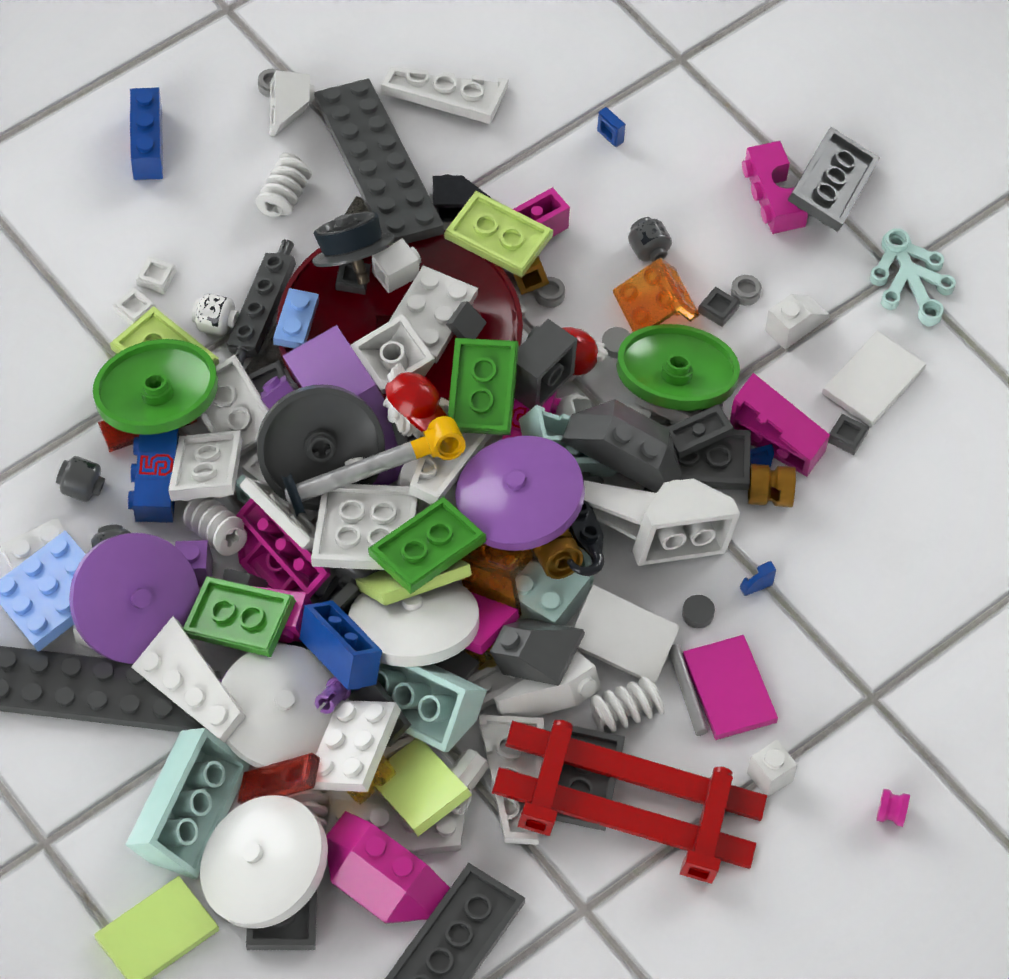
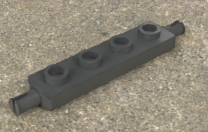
(262, 302)

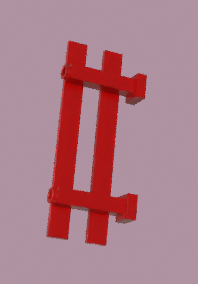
(546, 798)

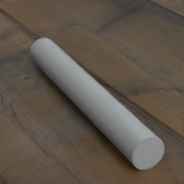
(688, 690)

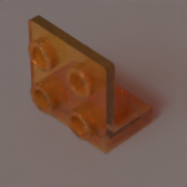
(654, 296)
(495, 573)

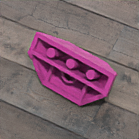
(275, 555)
(381, 872)

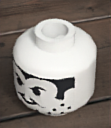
(214, 314)

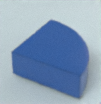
(762, 455)
(761, 580)

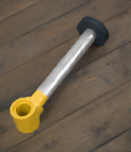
(440, 440)

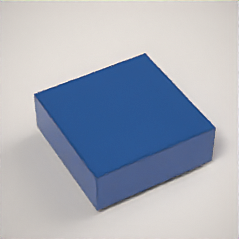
(611, 127)

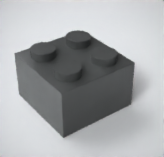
(544, 363)

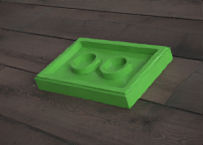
(483, 385)
(427, 545)
(239, 616)

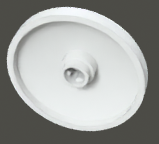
(420, 627)
(278, 705)
(263, 861)

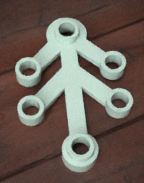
(912, 274)

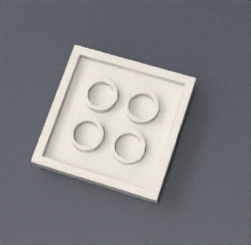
(355, 520)

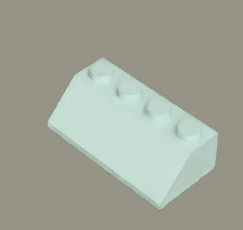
(433, 702)
(187, 802)

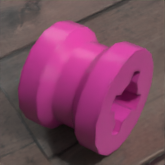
(893, 807)

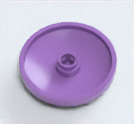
(521, 492)
(129, 593)

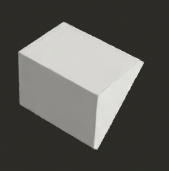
(391, 345)

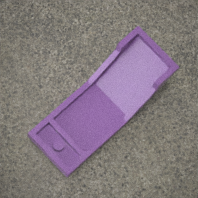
(332, 361)

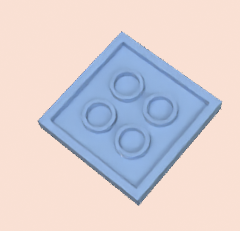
(39, 591)

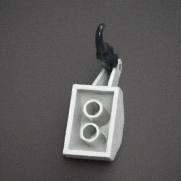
(667, 526)

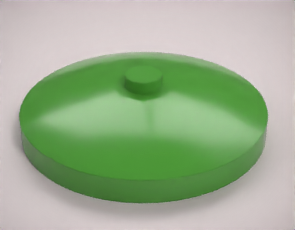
(678, 367)
(155, 386)

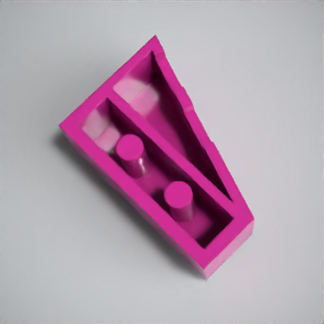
(777, 422)

